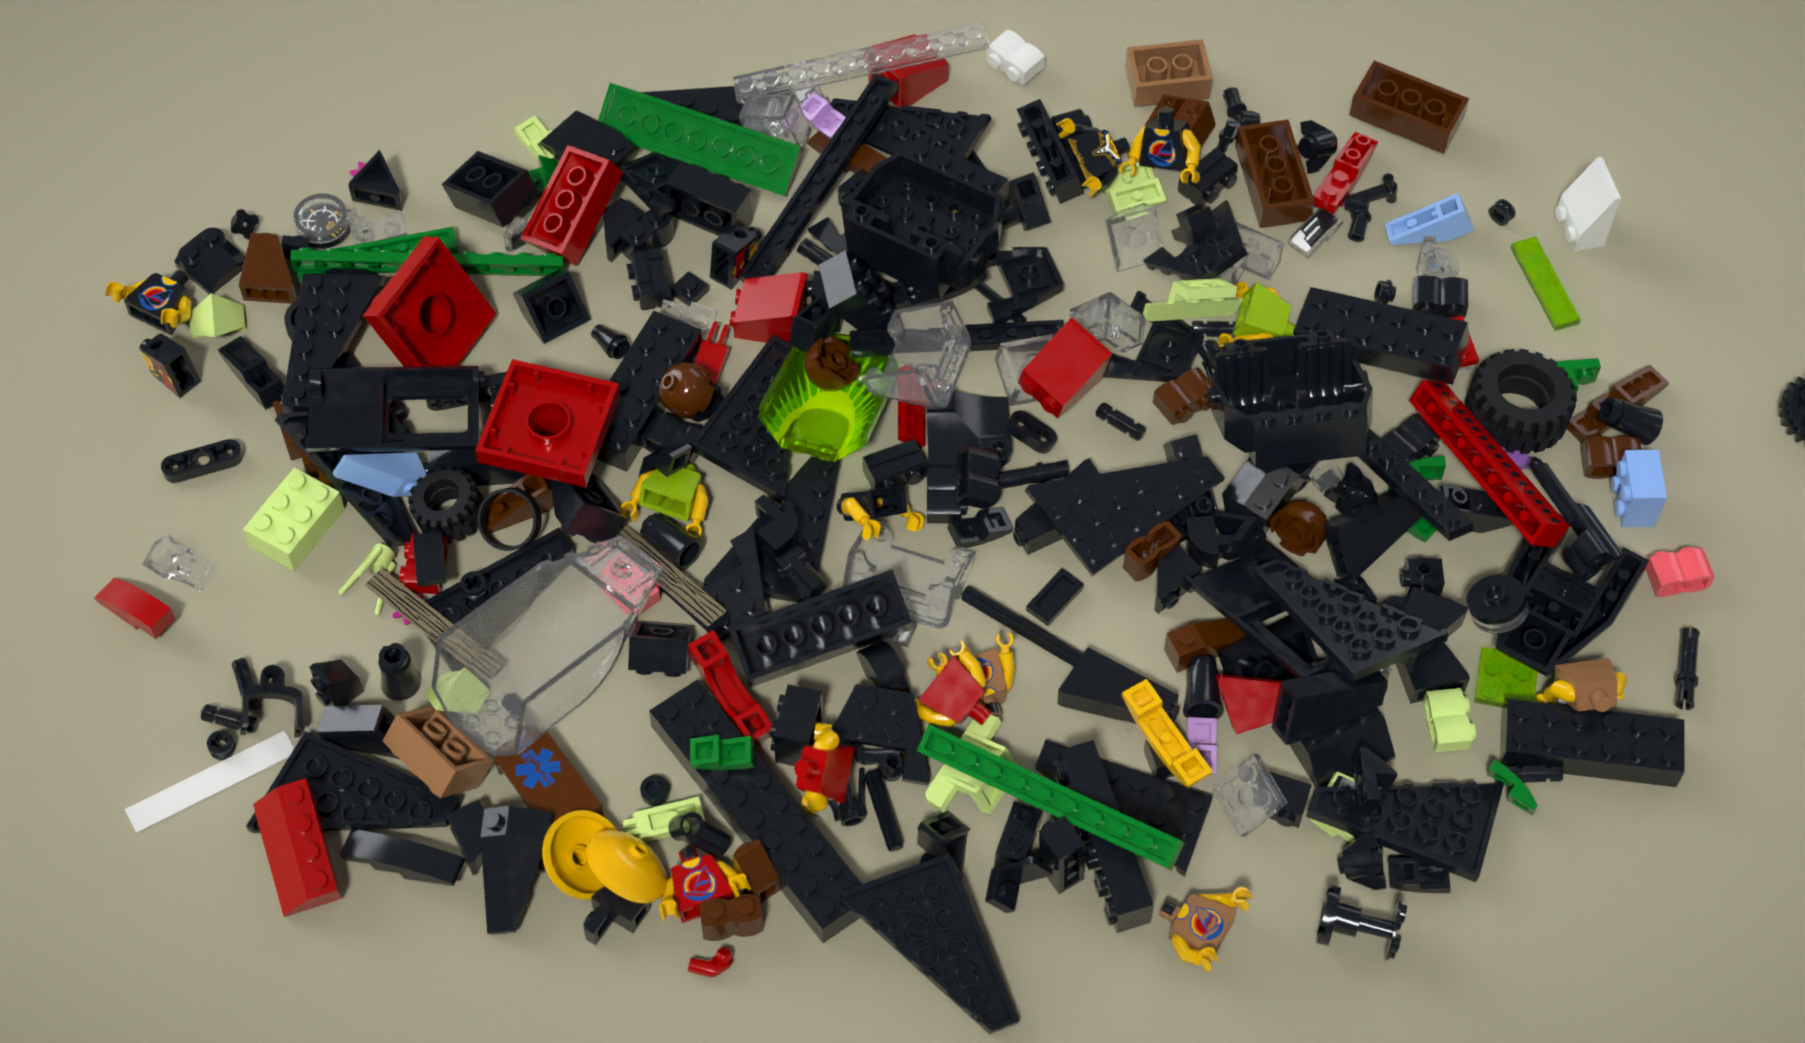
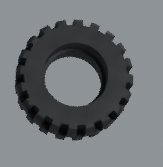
(1531, 377)

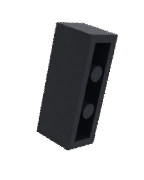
(1063, 852)

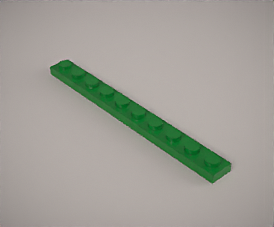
(390, 261)
(1051, 797)

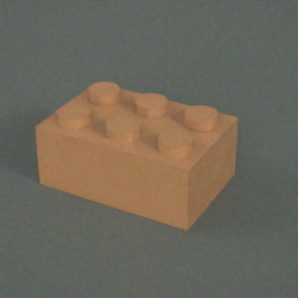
(1168, 69)
(437, 751)

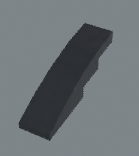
(402, 856)

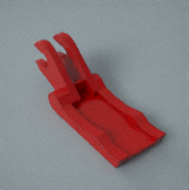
(712, 354)

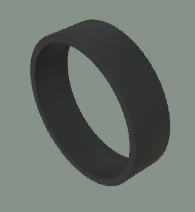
(482, 524)

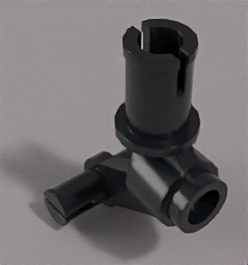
(1237, 111)
(1359, 203)

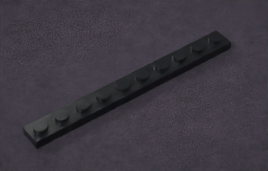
(820, 178)

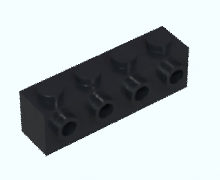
(1049, 150)

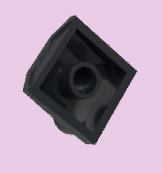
(210, 260)

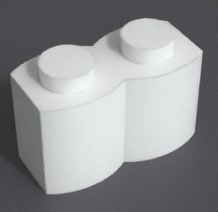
(1015, 57)

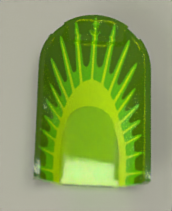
(821, 420)

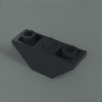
(1477, 507)

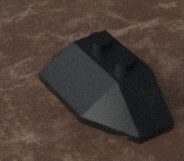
(1264, 489)

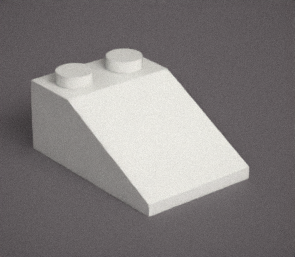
(1589, 207)

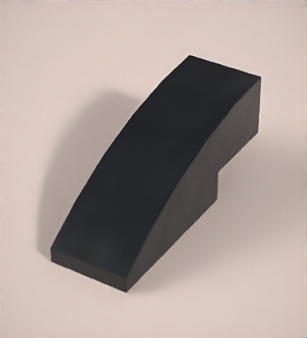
(252, 371)

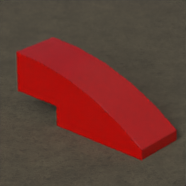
(136, 607)

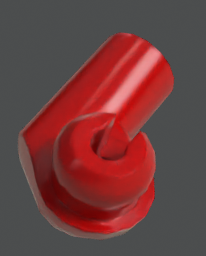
(713, 967)

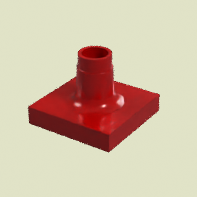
(429, 309)
(548, 423)

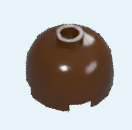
(830, 365)
(686, 389)
(1299, 527)

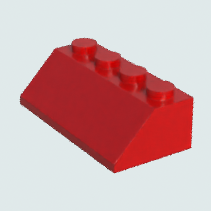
(572, 204)
(297, 848)

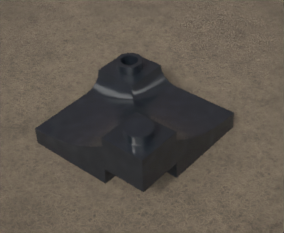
(965, 422)

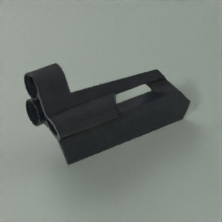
(1594, 546)

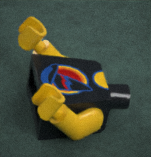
(1165, 145)
(156, 300)
(877, 503)

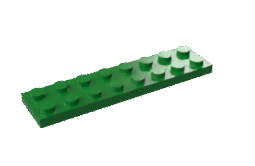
(701, 139)

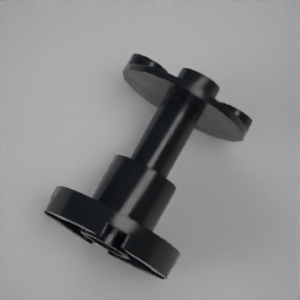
(1348, 920)

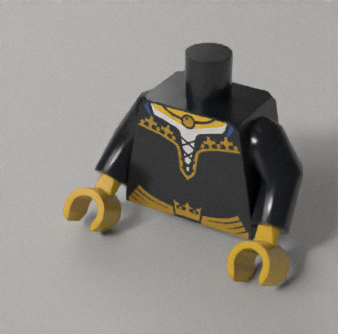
(1093, 154)

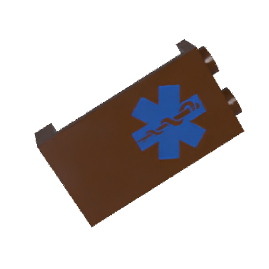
(547, 779)

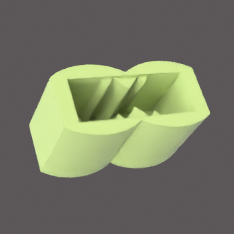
(1448, 720)

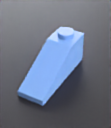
(1442, 219)
(385, 473)

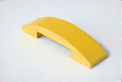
(1164, 736)

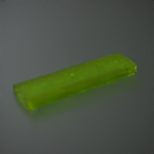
(1545, 283)

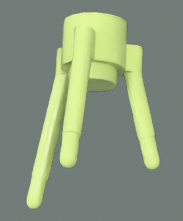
(377, 559)

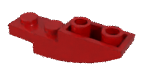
(1345, 172)

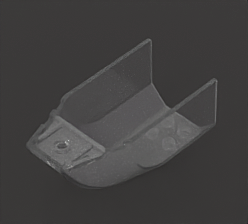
(541, 644)

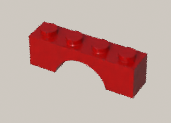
(735, 701)

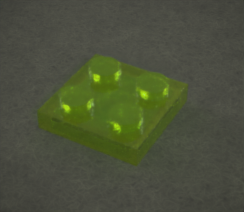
(1503, 679)

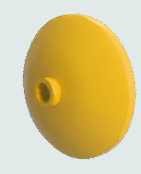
(567, 838)
(626, 866)

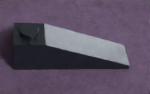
(510, 858)

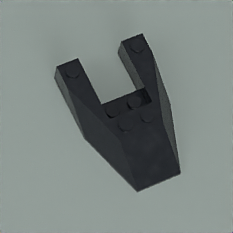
(1562, 610)

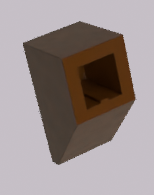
(756, 865)

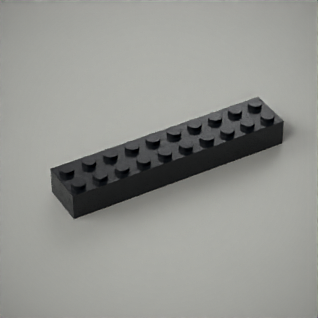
(763, 810)

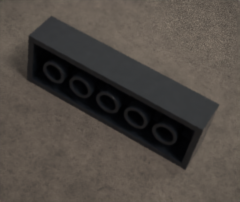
(1388, 334)
(655, 349)
(821, 628)
(1593, 742)
(1115, 868)

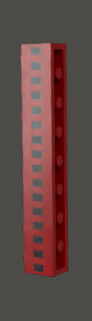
(1489, 464)

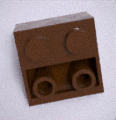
(1194, 112)

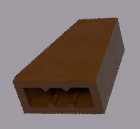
(266, 272)

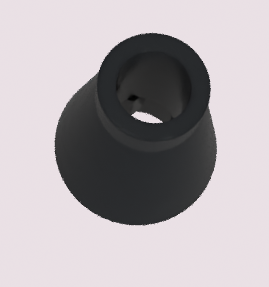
(612, 342)

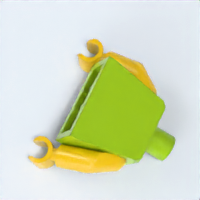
(1260, 315)
(674, 495)

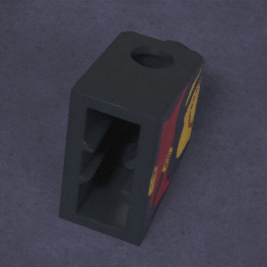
(731, 254)
(161, 355)

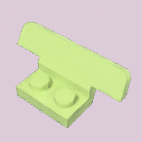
(1195, 300)
(950, 780)

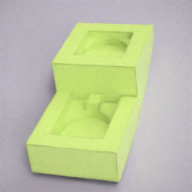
(531, 134)

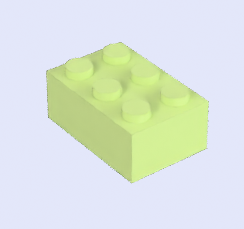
(294, 519)

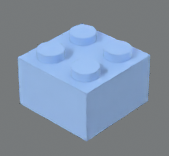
(1639, 488)

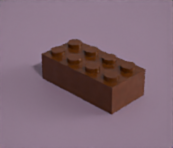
(1409, 106)
(1274, 173)

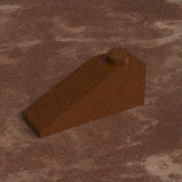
(512, 509)
(1199, 639)

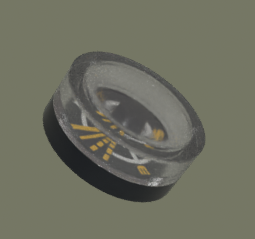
(322, 220)
(1497, 603)

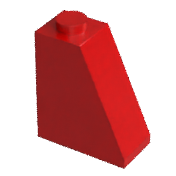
(1248, 700)

